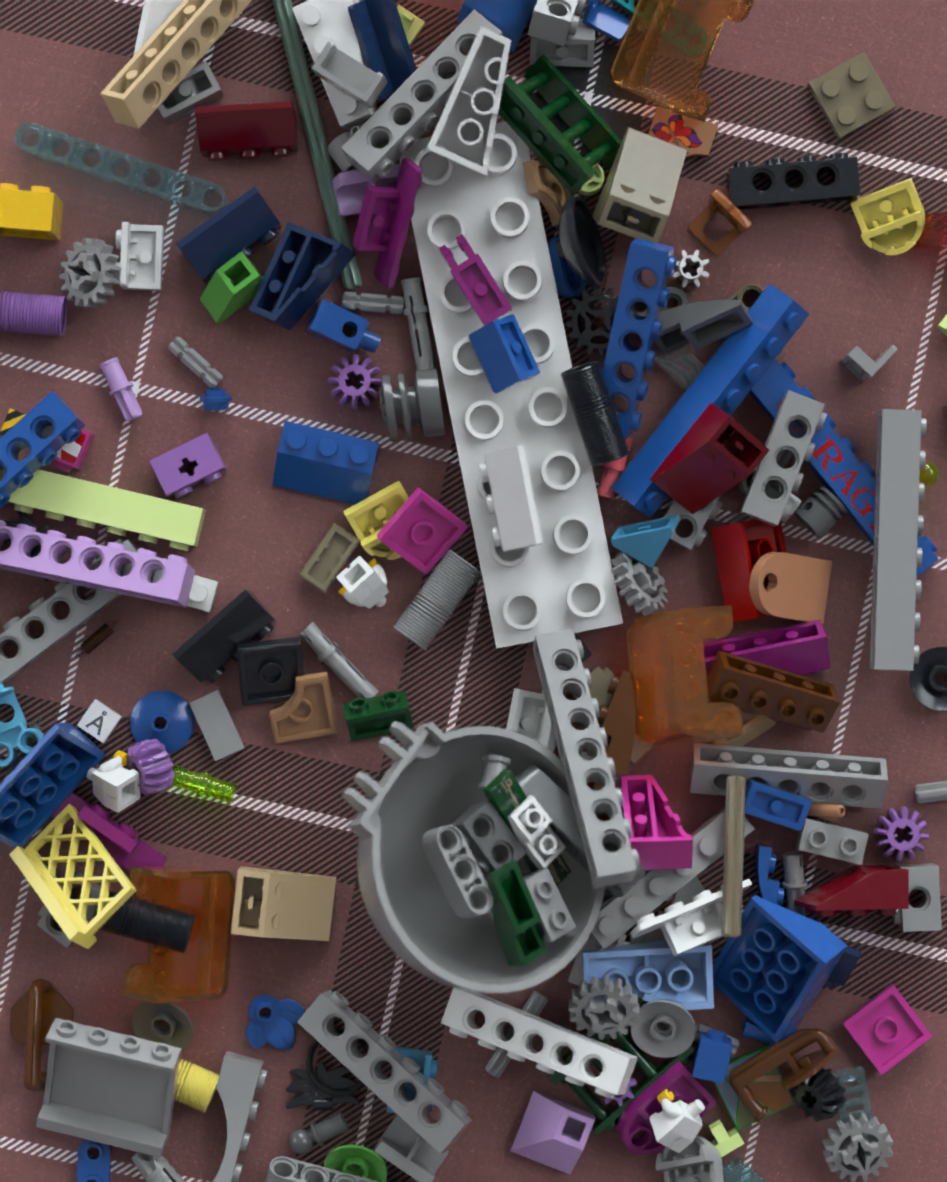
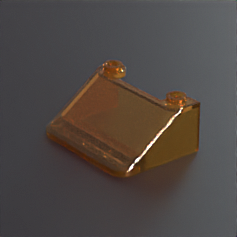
(670, 48)

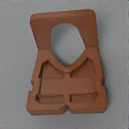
(721, 204)

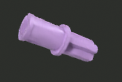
(121, 389)

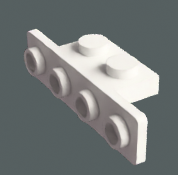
(531, 716)
(690, 924)

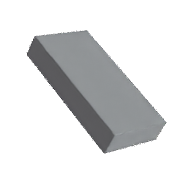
(217, 725)

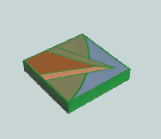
(767, 1090)

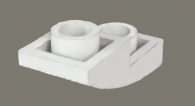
(534, 833)

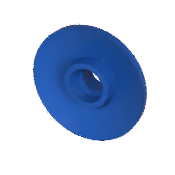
(171, 707)

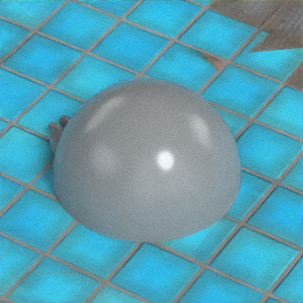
(430, 788)

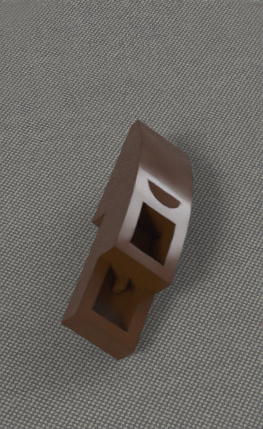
(619, 723)

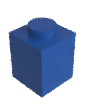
(712, 1056)

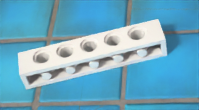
(616, 1063)

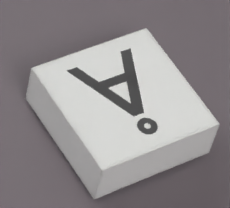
(99, 721)

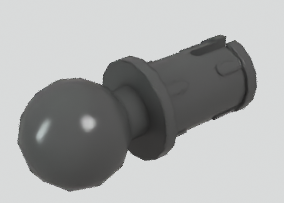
(302, 1140)

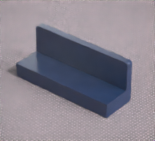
(383, 41)

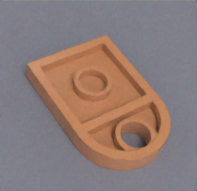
(795, 586)

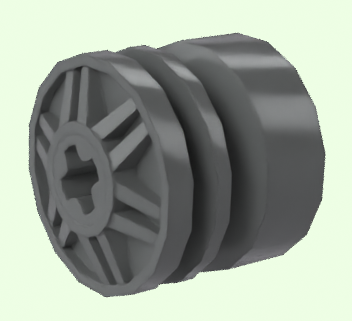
(412, 405)

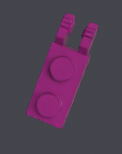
(477, 283)

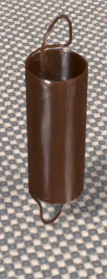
(97, 638)

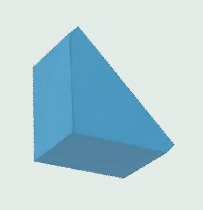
(645, 539)

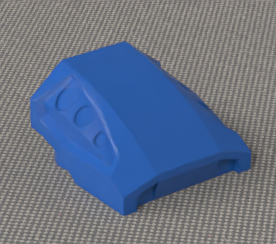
(506, 15)

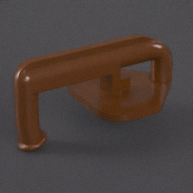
(30, 1023)
(776, 1055)

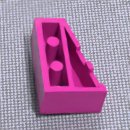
(654, 827)

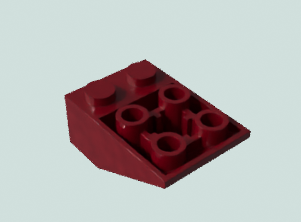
(709, 460)
(860, 890)

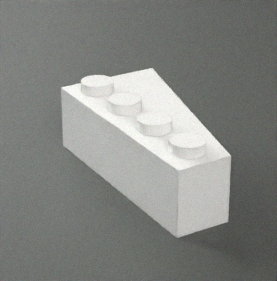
(330, 21)
(472, 108)

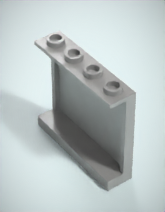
(109, 1087)

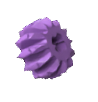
(359, 371)
(153, 765)
(901, 821)

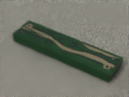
(506, 797)

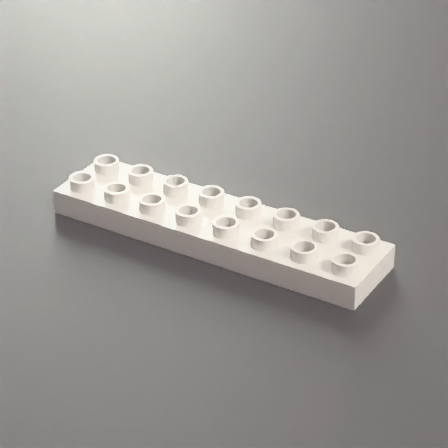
(570, 575)

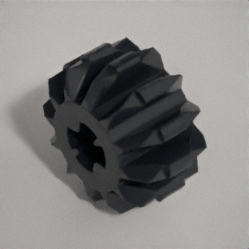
(820, 1095)

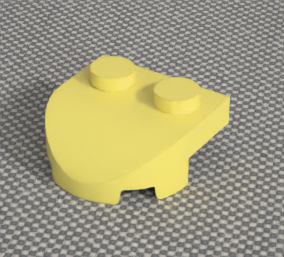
(891, 218)
(372, 515)

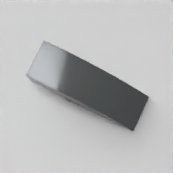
(700, 323)

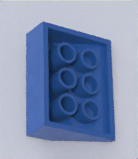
(44, 781)
(776, 966)

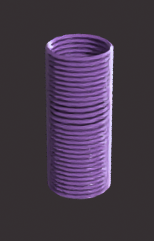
(33, 313)

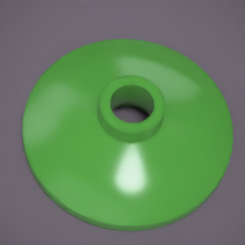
(357, 1161)

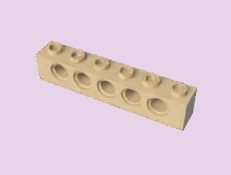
(168, 58)

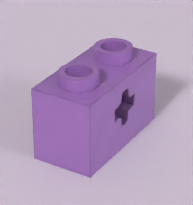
(199, 451)

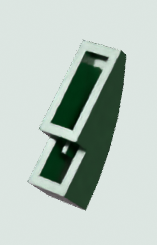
(515, 915)

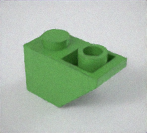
(231, 287)

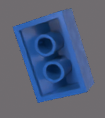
(325, 463)

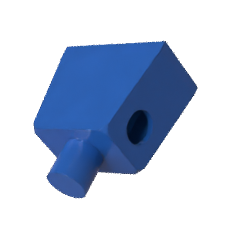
(328, 322)

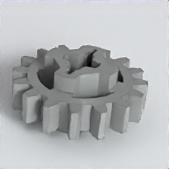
(90, 273)
(639, 584)
(601, 1007)
(873, 1147)

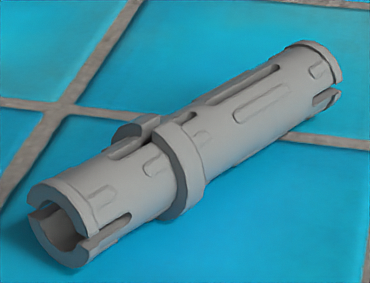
(418, 324)
(337, 662)

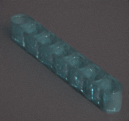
(108, 162)

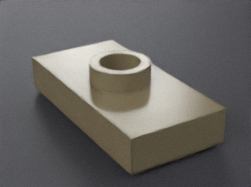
(329, 558)

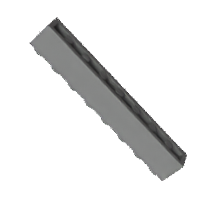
(896, 539)

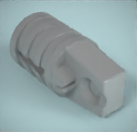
(156, 1168)

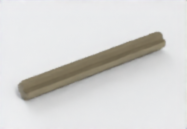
(733, 856)

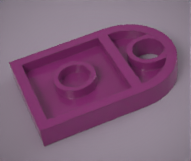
(637, 1113)

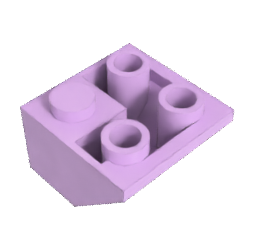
(553, 1132)

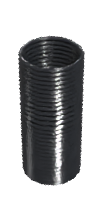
(594, 415)
(151, 925)

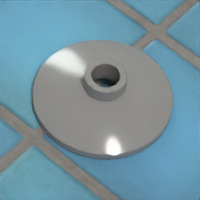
(659, 1039)

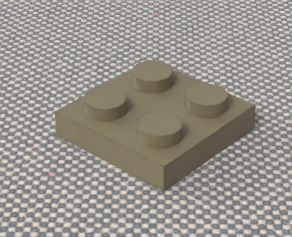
(851, 95)

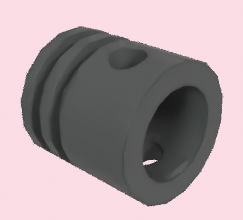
(820, 512)

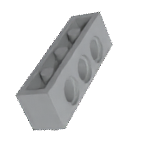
(792, 408)

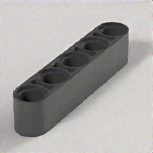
(564, 823)

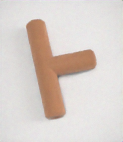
(827, 811)

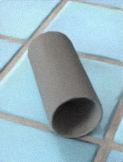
(437, 599)

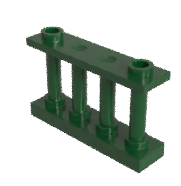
(544, 138)
(609, 1118)

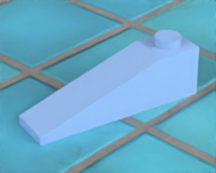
(656, 972)

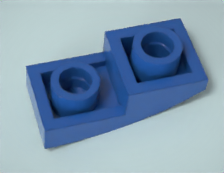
(765, 864)

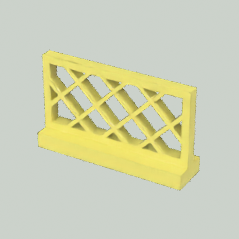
(50, 888)

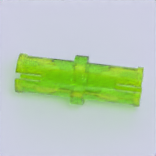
(204, 784)

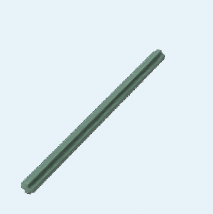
(315, 133)

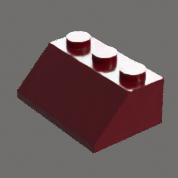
(247, 130)

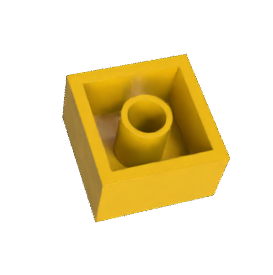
(30, 213)

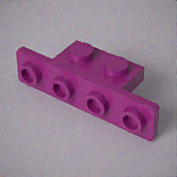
(386, 219)
(117, 838)

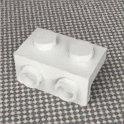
(140, 256)

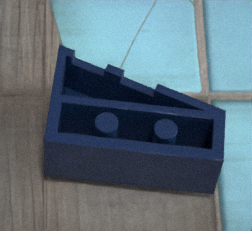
(298, 275)

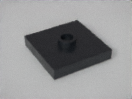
(269, 669)

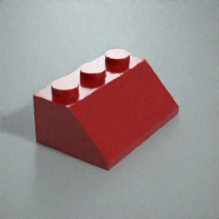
(736, 552)

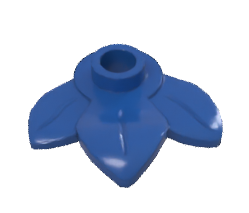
(276, 1026)

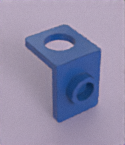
(605, 20)

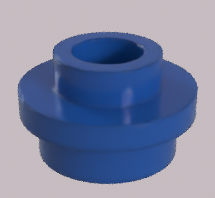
(215, 399)

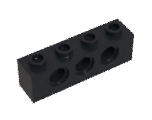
(745, 196)

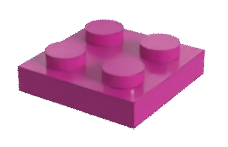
(422, 531)
(886, 1029)

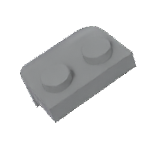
(695, 1163)

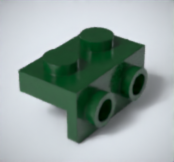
(376, 714)

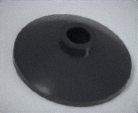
(922, 679)

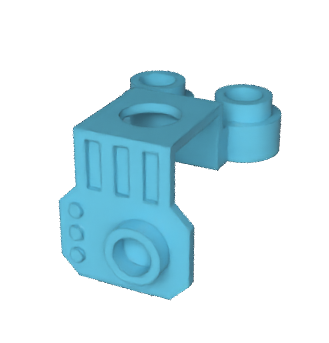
(15, 733)

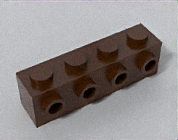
(771, 692)

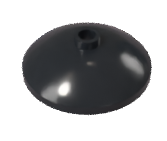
(581, 242)

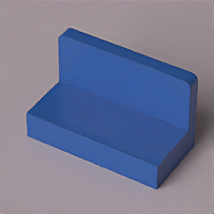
(504, 353)
(776, 805)

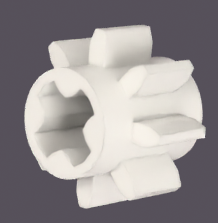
(687, 277)

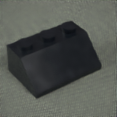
(217, 640)

